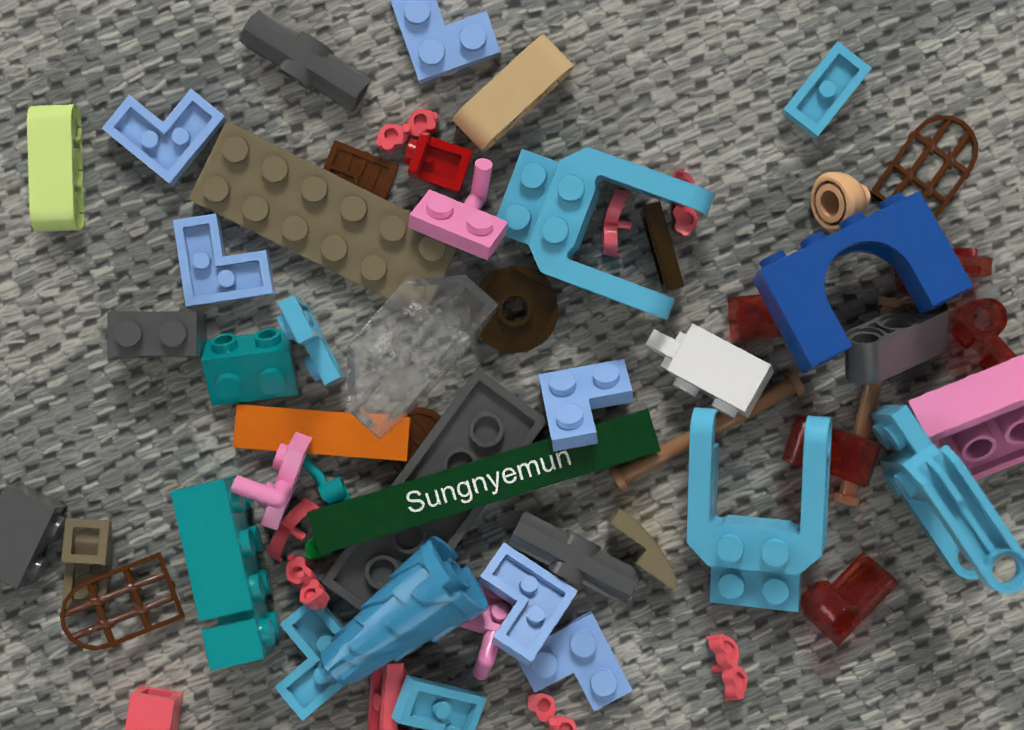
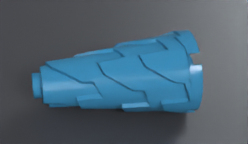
(418, 604)

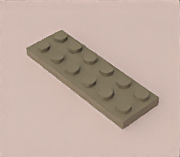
(316, 213)

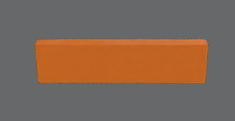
(331, 432)

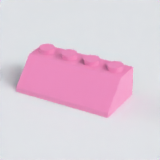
(978, 417)

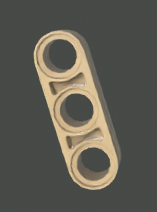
(512, 91)

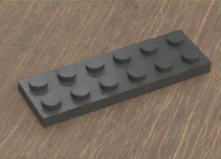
(476, 425)

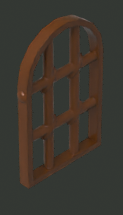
(930, 144)
(139, 609)

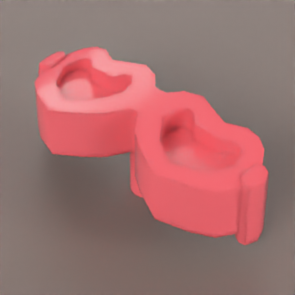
(396, 136)
(683, 217)
(611, 223)
(288, 527)
(303, 578)
(727, 657)
(544, 708)

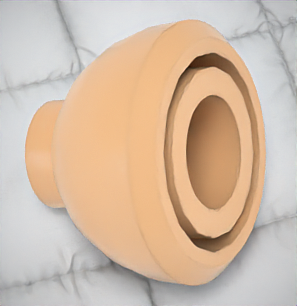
(837, 198)

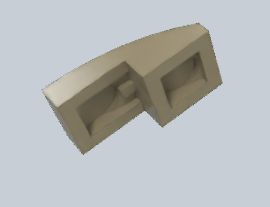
(86, 554)
(650, 555)

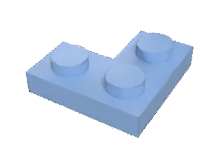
(439, 47)
(166, 145)
(210, 274)
(575, 392)
(537, 601)
(581, 650)

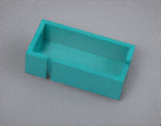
(226, 572)

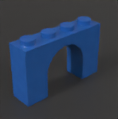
(899, 233)

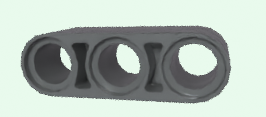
(895, 343)

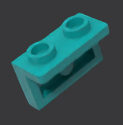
(249, 367)

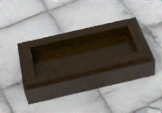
(661, 247)

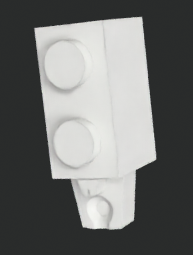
(714, 368)

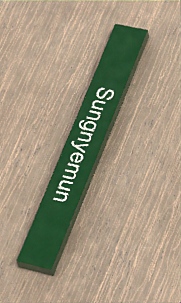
(479, 483)

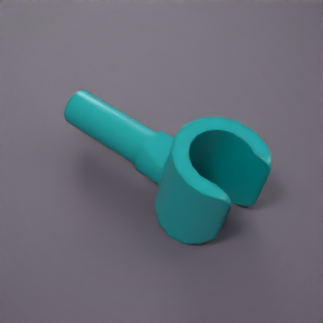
(330, 491)

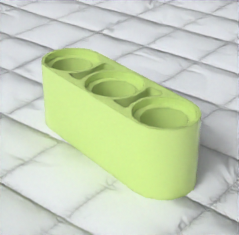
(53, 168)

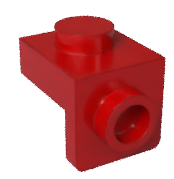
(437, 162)

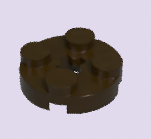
(538, 300)

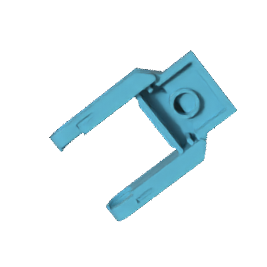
(552, 206)
(945, 500)
(757, 558)

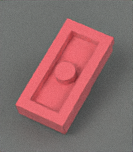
(383, 695)

